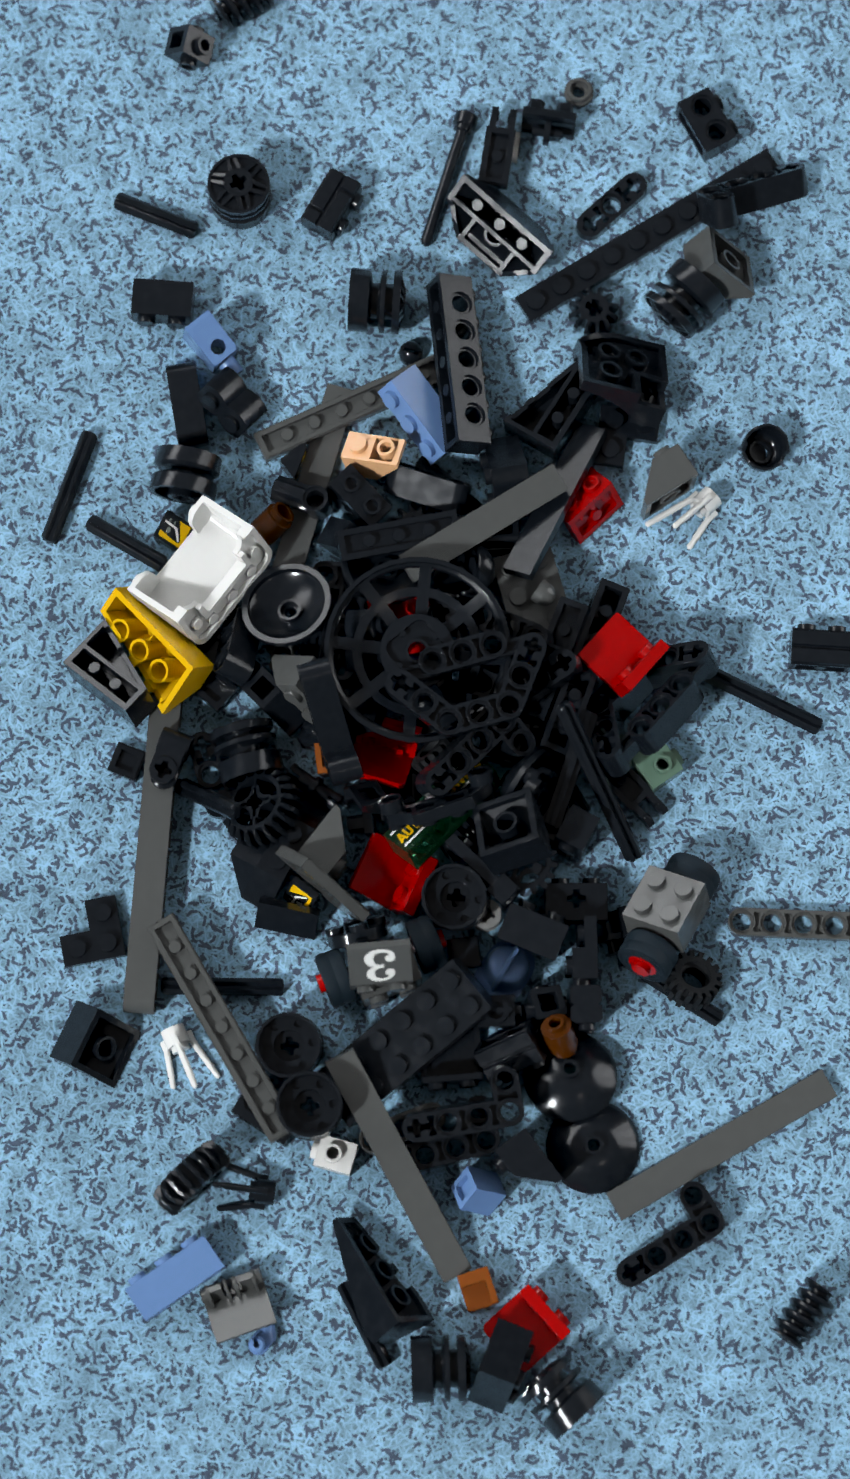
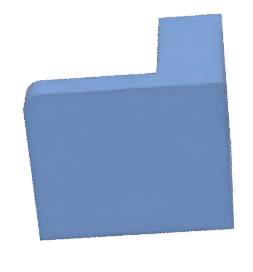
(478, 1190)

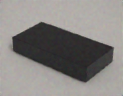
(287, 918)

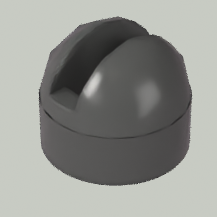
(544, 594)

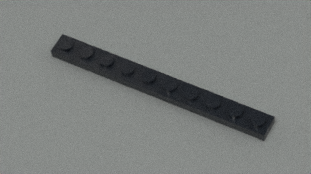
(626, 248)

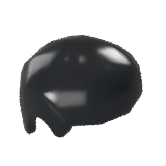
(759, 440)

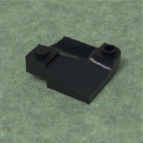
(626, 373)

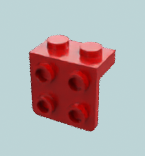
(385, 758)
(531, 1312)

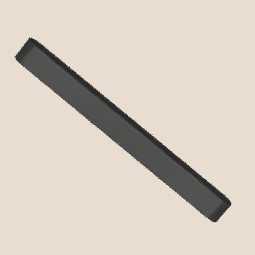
(150, 874)

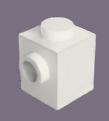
(334, 1155)

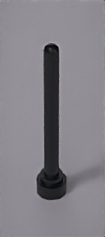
(464, 124)

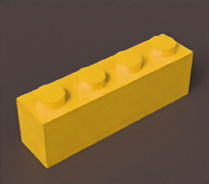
(165, 657)

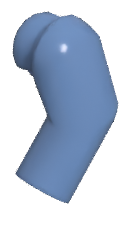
(262, 1340)

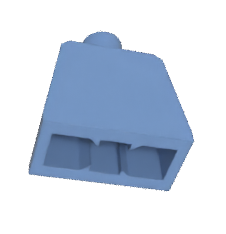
(207, 333)

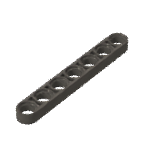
(787, 929)

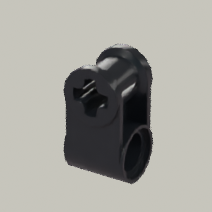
(171, 752)

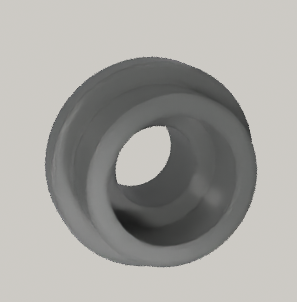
(582, 84)

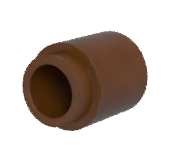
(273, 522)
(559, 1035)

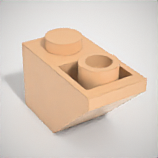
(372, 454)

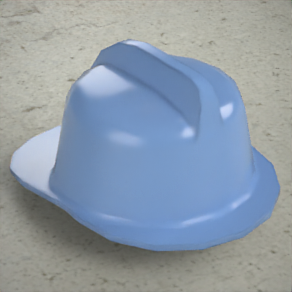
(506, 969)

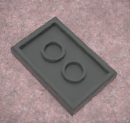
(322, 883)

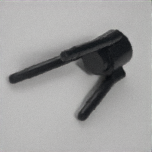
(260, 1191)

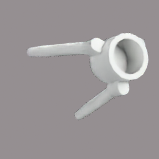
(701, 504)
(176, 1041)

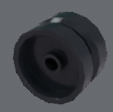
(185, 473)

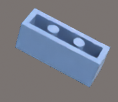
(417, 410)
(174, 1277)

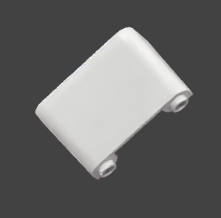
(205, 573)

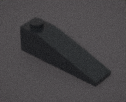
(379, 1298)

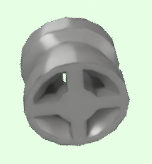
(490, 922)

